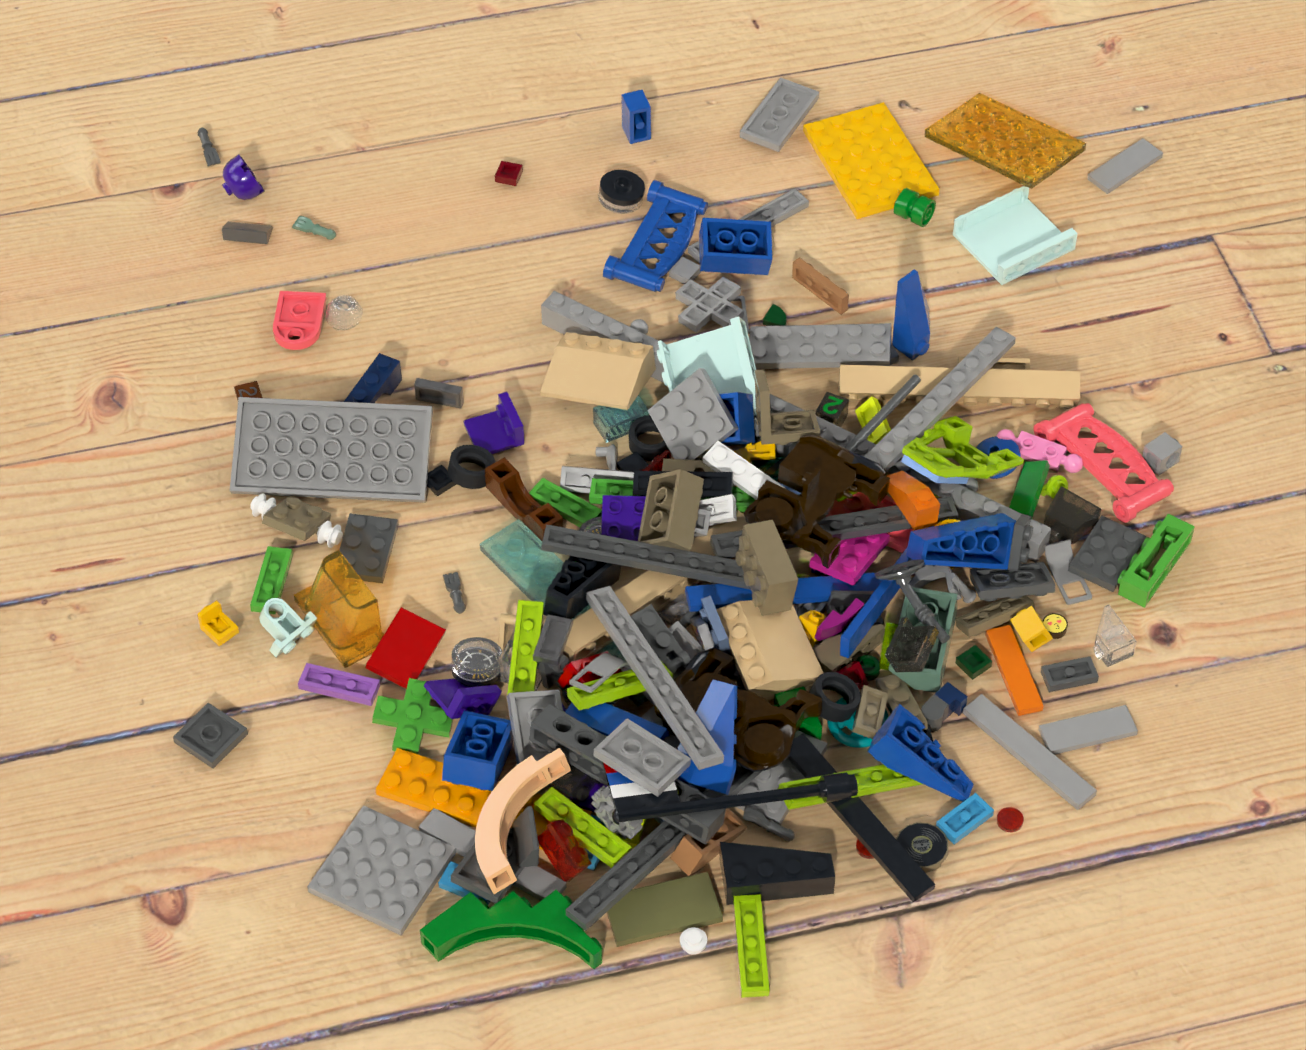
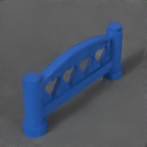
(665, 202)

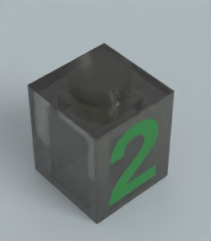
(833, 409)

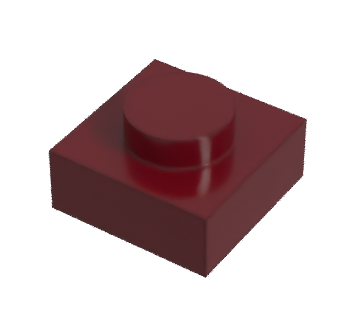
(508, 173)
(855, 672)

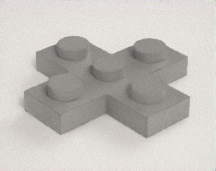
(708, 303)

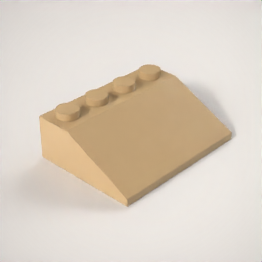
(598, 370)
(769, 649)

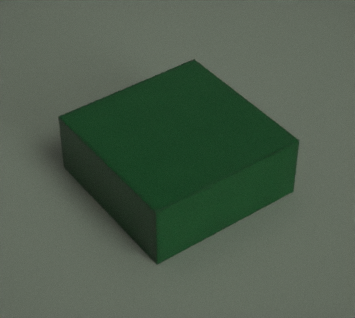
(973, 662)

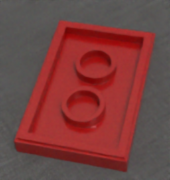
(405, 648)

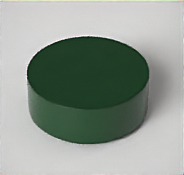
(870, 666)

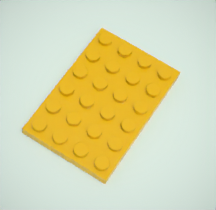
(869, 159)

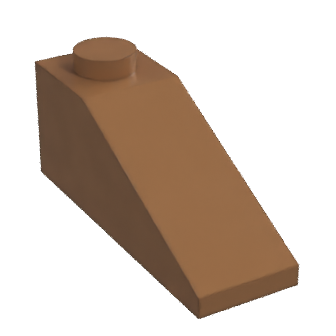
(693, 855)

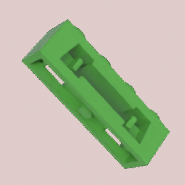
(1134, 582)

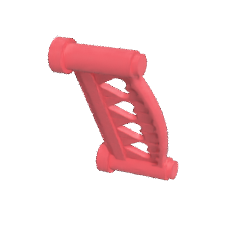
(1130, 497)

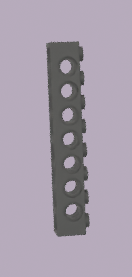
(557, 729)

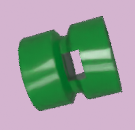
(912, 206)

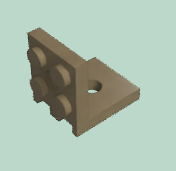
(783, 426)

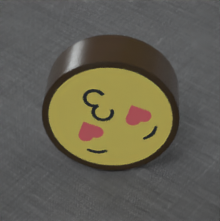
(1056, 625)

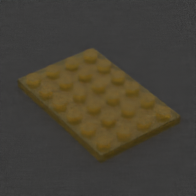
(1005, 140)

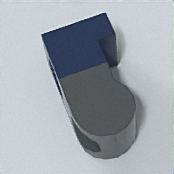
(942, 705)

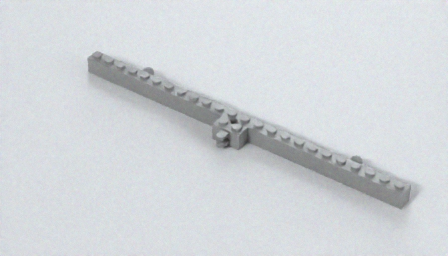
(573, 317)

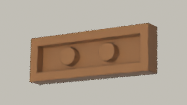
(820, 286)

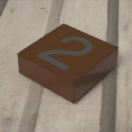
(248, 390)

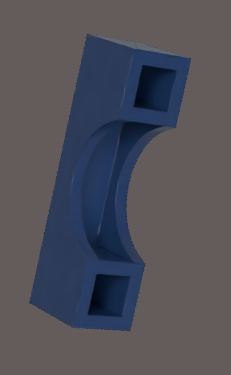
(379, 378)

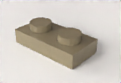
(870, 712)

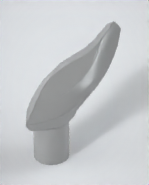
(610, 453)

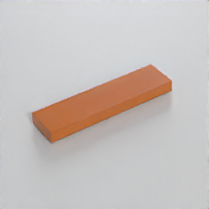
(1014, 670)

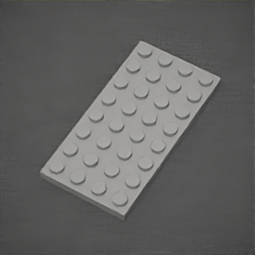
(331, 449)

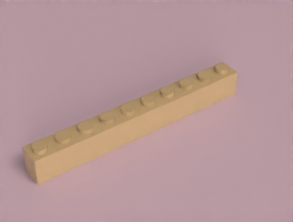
(993, 388)
(650, 588)

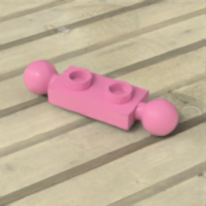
(1039, 449)

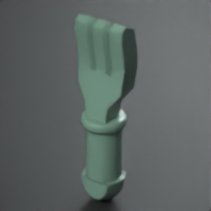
(306, 225)

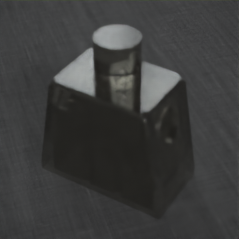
(1070, 517)

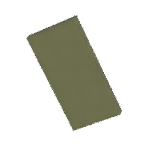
(664, 909)

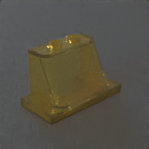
(344, 610)

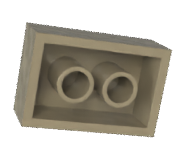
(671, 509)
(766, 567)

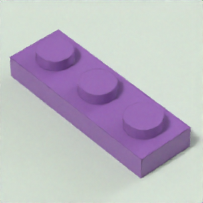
(339, 684)

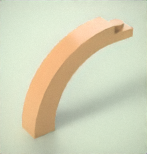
(502, 809)

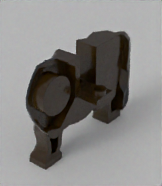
(821, 475)
(762, 729)

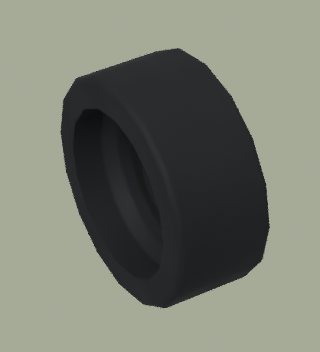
(646, 451)
(471, 454)
(843, 686)

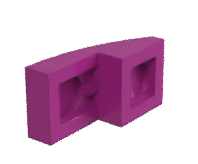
(836, 623)

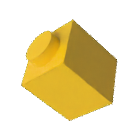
(1031, 628)

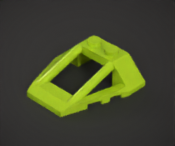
(956, 437)

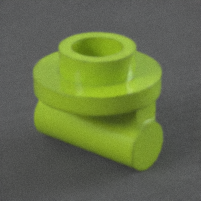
(1053, 485)

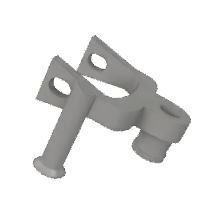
(929, 573)

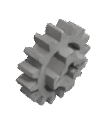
(605, 808)

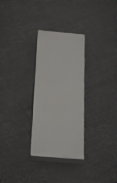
(1125, 166)
(1088, 730)

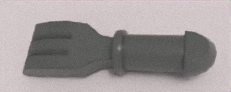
(210, 153)
(453, 586)
(759, 819)

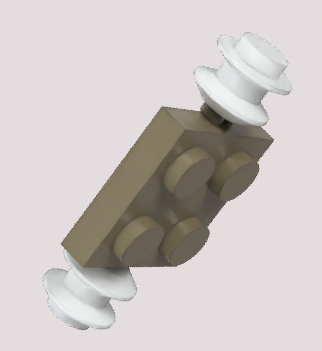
(297, 519)

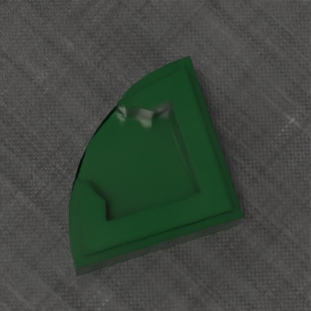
(775, 317)

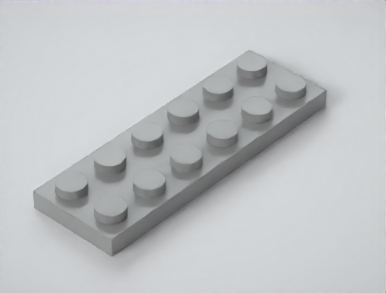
(821, 345)

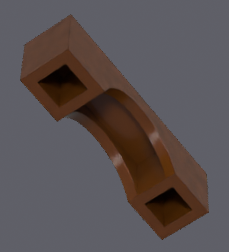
(508, 488)

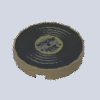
(924, 844)

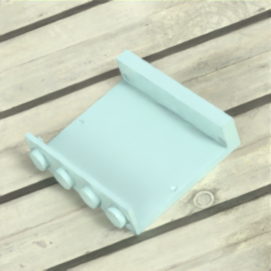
(1012, 236)
(721, 352)

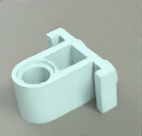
(287, 627)

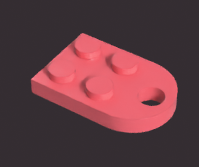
(300, 316)

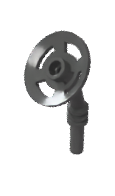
(901, 574)

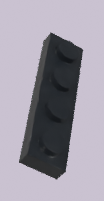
(714, 484)

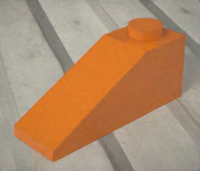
(914, 500)

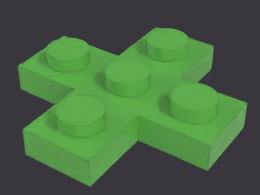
(412, 717)

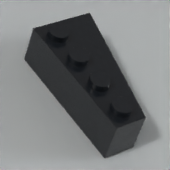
(570, 586)
(774, 872)

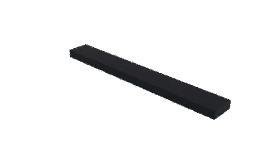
(865, 825)

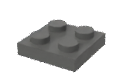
(210, 735)

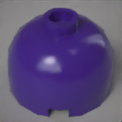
(240, 179)

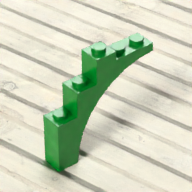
(512, 917)

